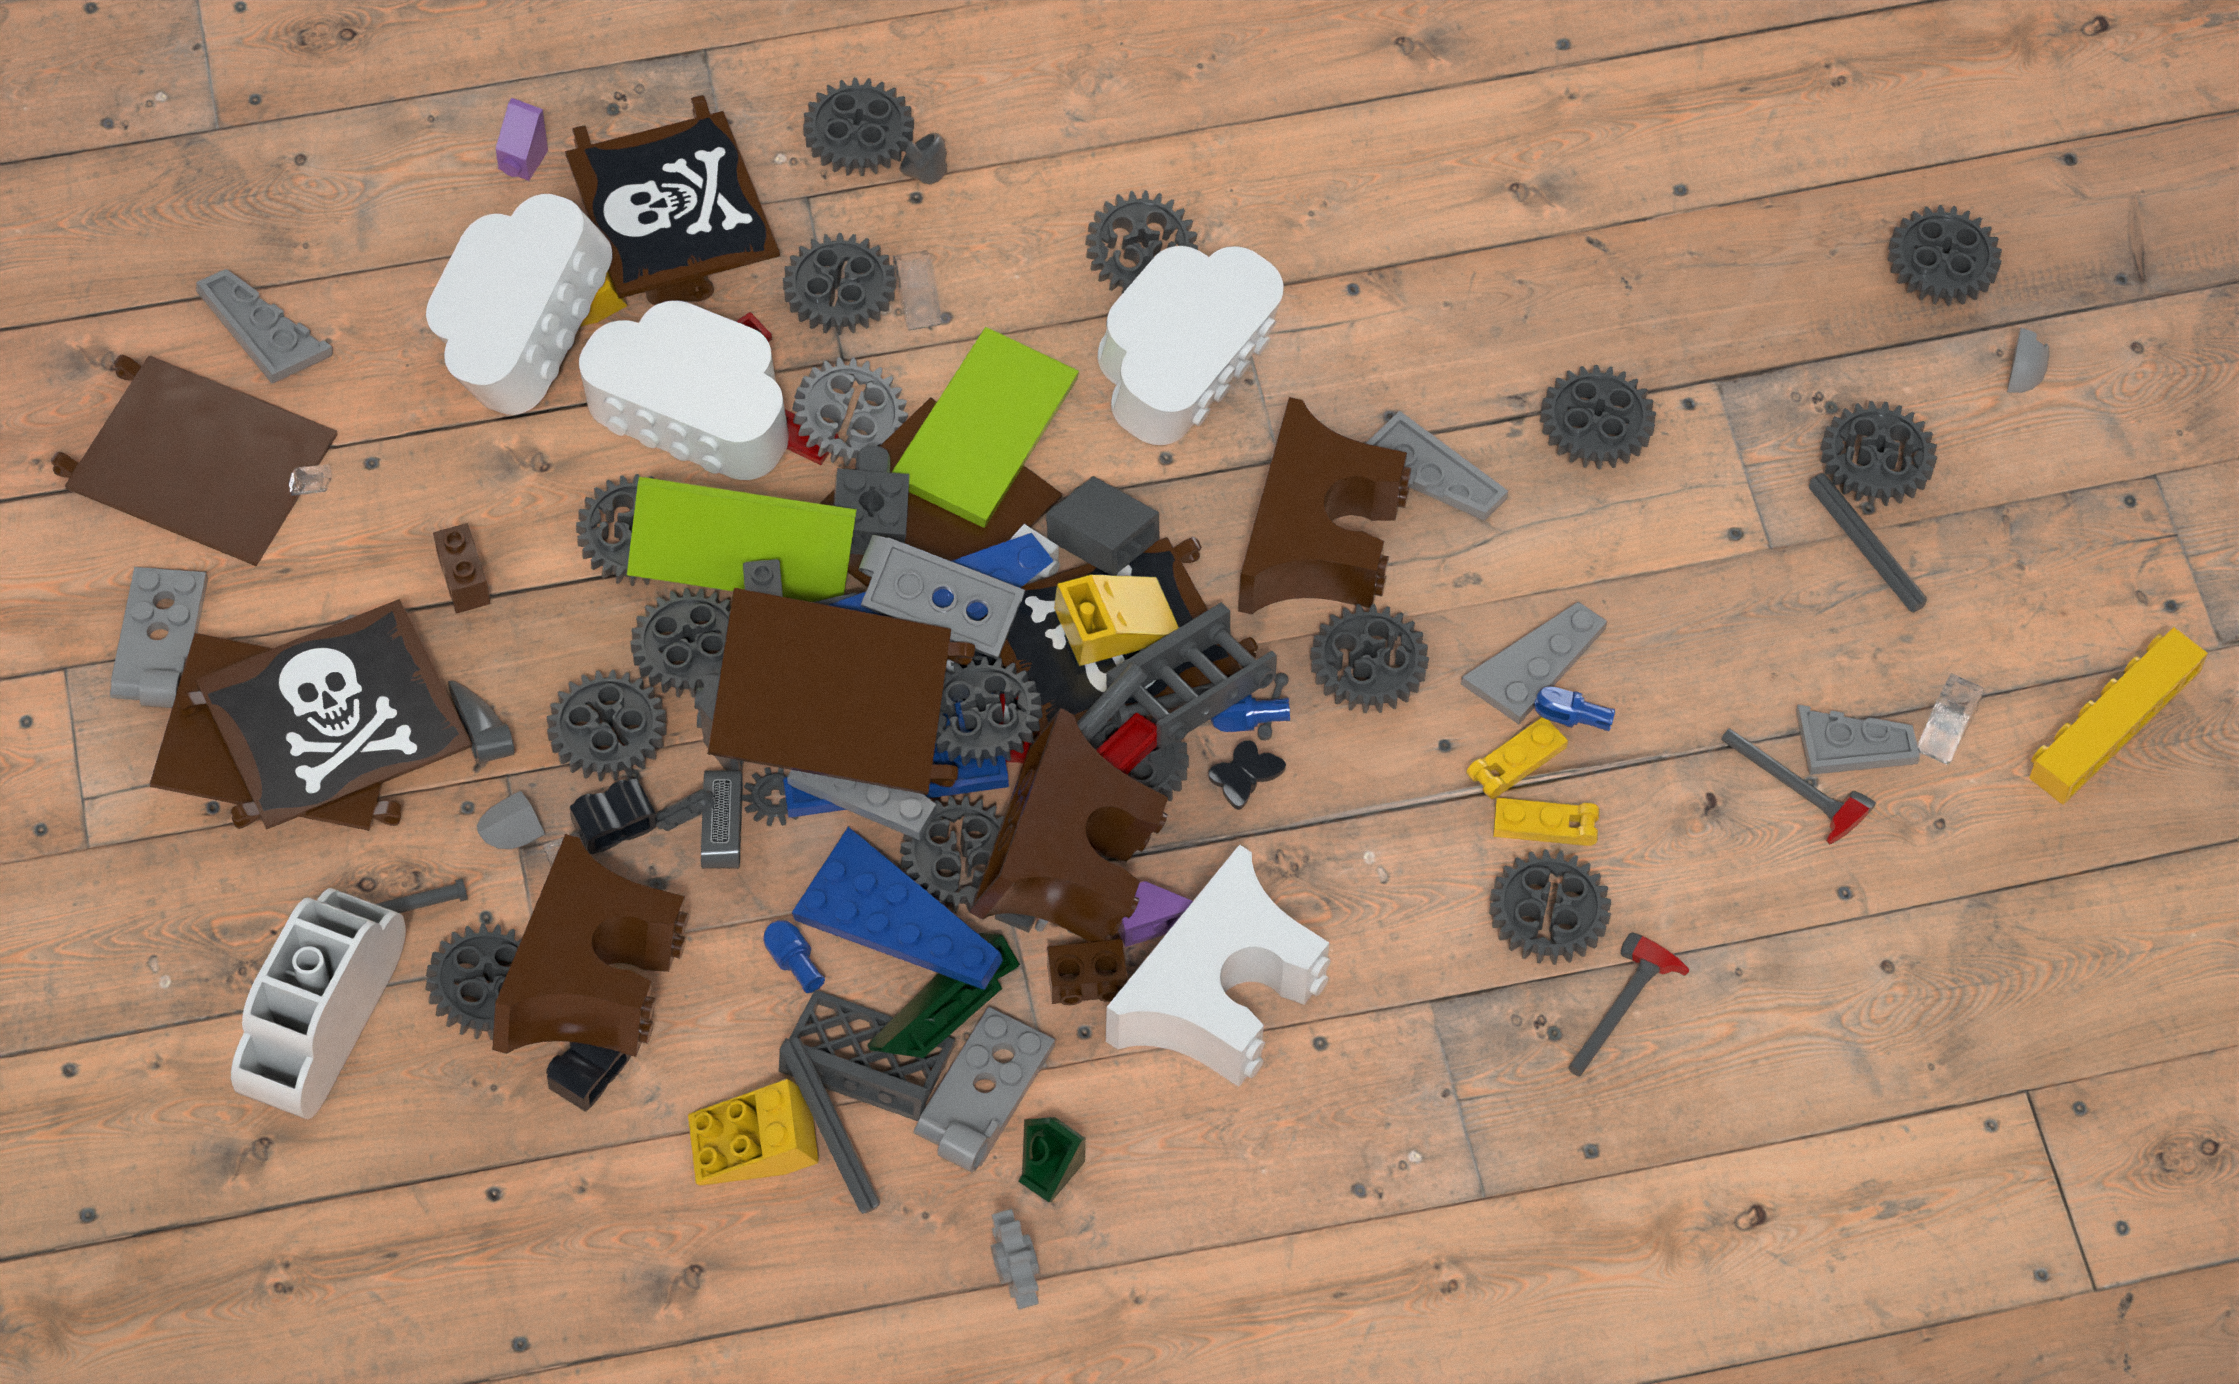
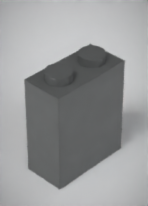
(1103, 526)

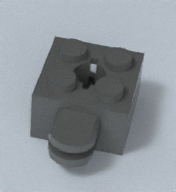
(876, 495)

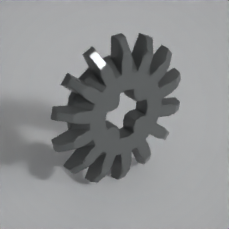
(763, 789)

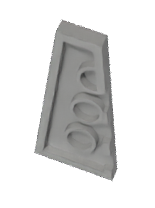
(261, 328)
(1439, 469)
(1535, 661)
(891, 807)

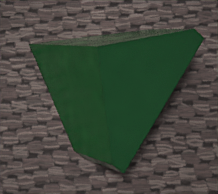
(1050, 1156)

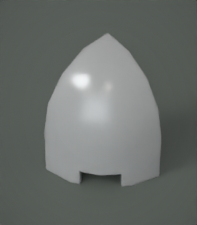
(2028, 362)
(510, 823)

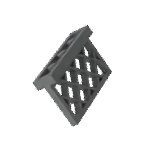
(855, 1076)

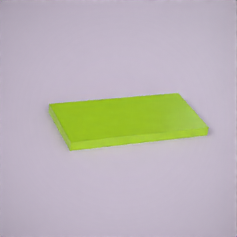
(985, 426)
(709, 532)

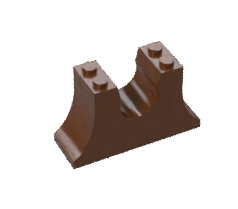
(1309, 484)
(1055, 816)
(562, 971)

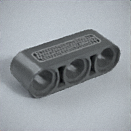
(723, 822)

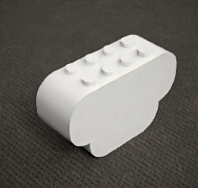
(517, 299)
(1185, 336)
(689, 388)
(314, 999)

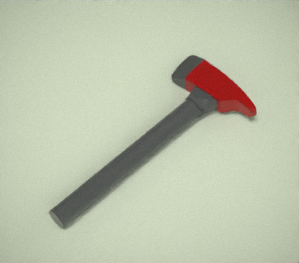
(1843, 816)
(1651, 960)

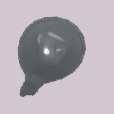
(925, 159)

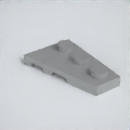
(1851, 744)

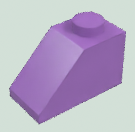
(521, 140)
(1154, 915)

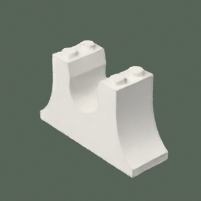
(1219, 941)

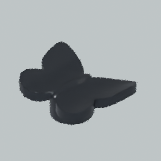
(1241, 775)

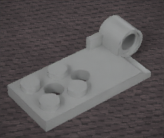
(909, 577)
(148, 667)
(969, 1121)

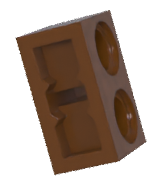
(461, 568)
(1086, 962)

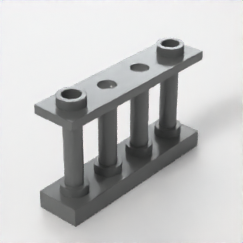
(1187, 646)

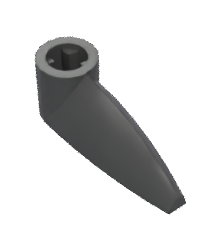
(487, 733)

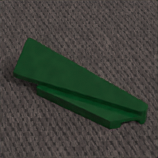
(940, 1009)

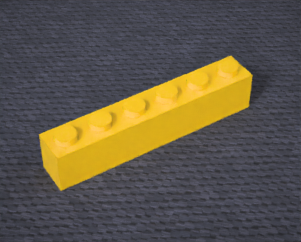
(2117, 715)

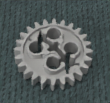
(819, 400)

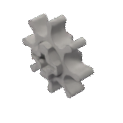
(1015, 1259)

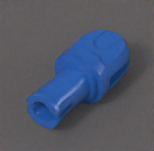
(1570, 709)
(1249, 712)
(792, 953)

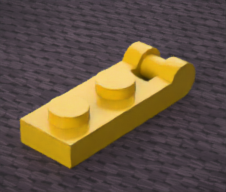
(1518, 757)
(1546, 821)

